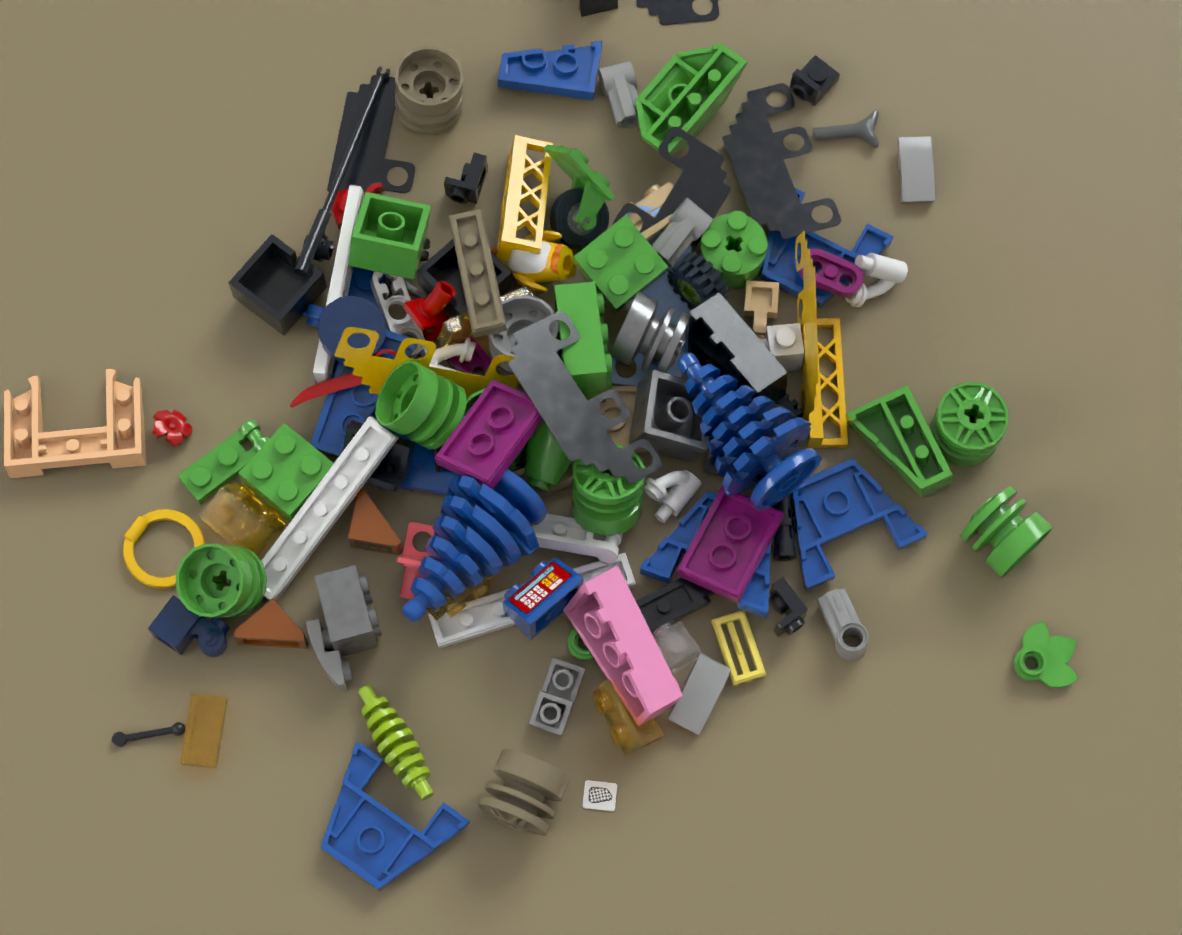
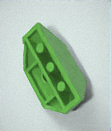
(687, 94)

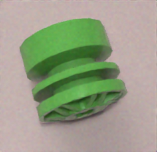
(420, 404)
(967, 442)
(605, 502)
(1005, 531)
(203, 580)

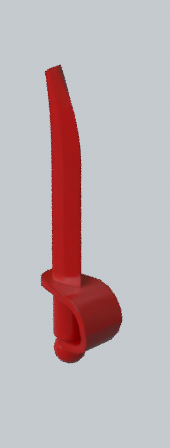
(332, 385)

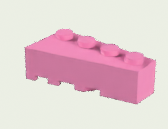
(623, 645)

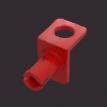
(429, 311)

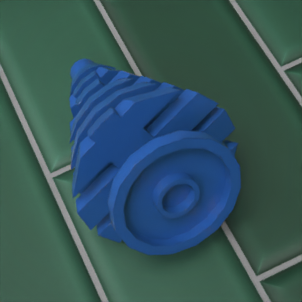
(749, 435)
(475, 538)

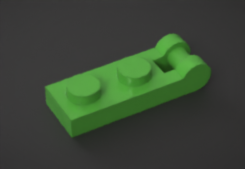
(222, 462)

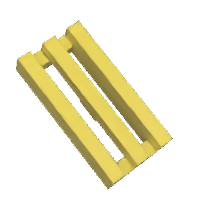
(746, 676)

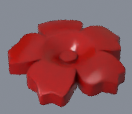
(172, 426)

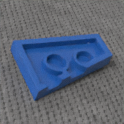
(557, 72)

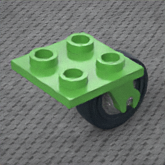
(582, 210)

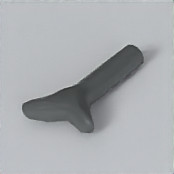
(862, 129)

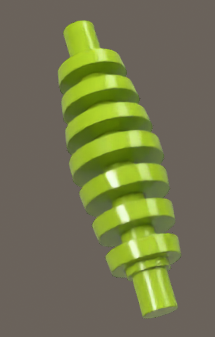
(395, 742)

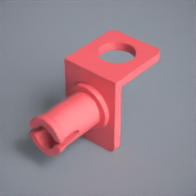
(412, 557)

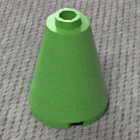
(545, 459)

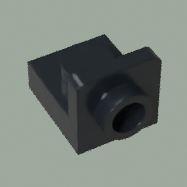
(813, 80)
(471, 182)
(787, 601)

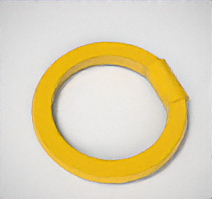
(137, 530)

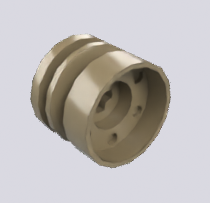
(428, 90)
(525, 788)

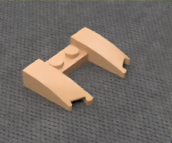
(32, 450)

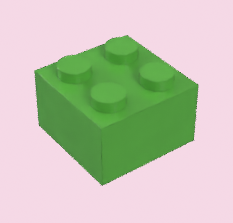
(389, 235)
(620, 264)
(285, 472)

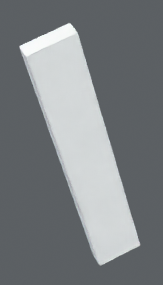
(341, 275)
(325, 505)
(487, 613)

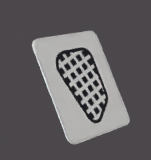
(599, 795)

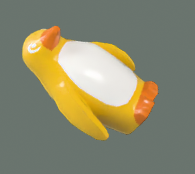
(550, 265)

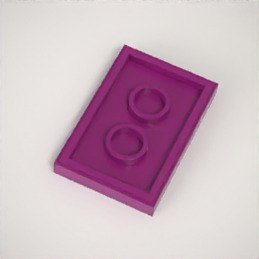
(490, 434)
(729, 545)

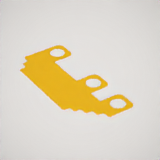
(809, 318)
(377, 369)

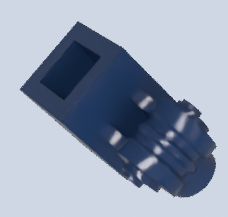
(178, 627)

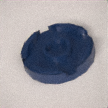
(346, 313)

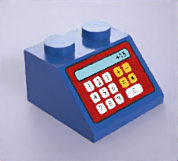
(542, 596)

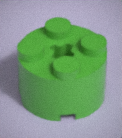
(740, 235)

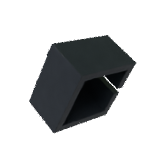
(445, 267)
(272, 288)

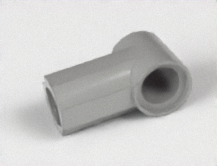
(620, 86)
(685, 226)
(843, 622)

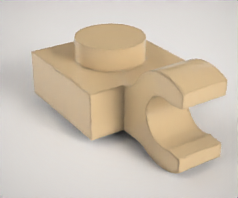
(761, 303)

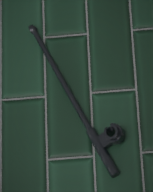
(316, 244)

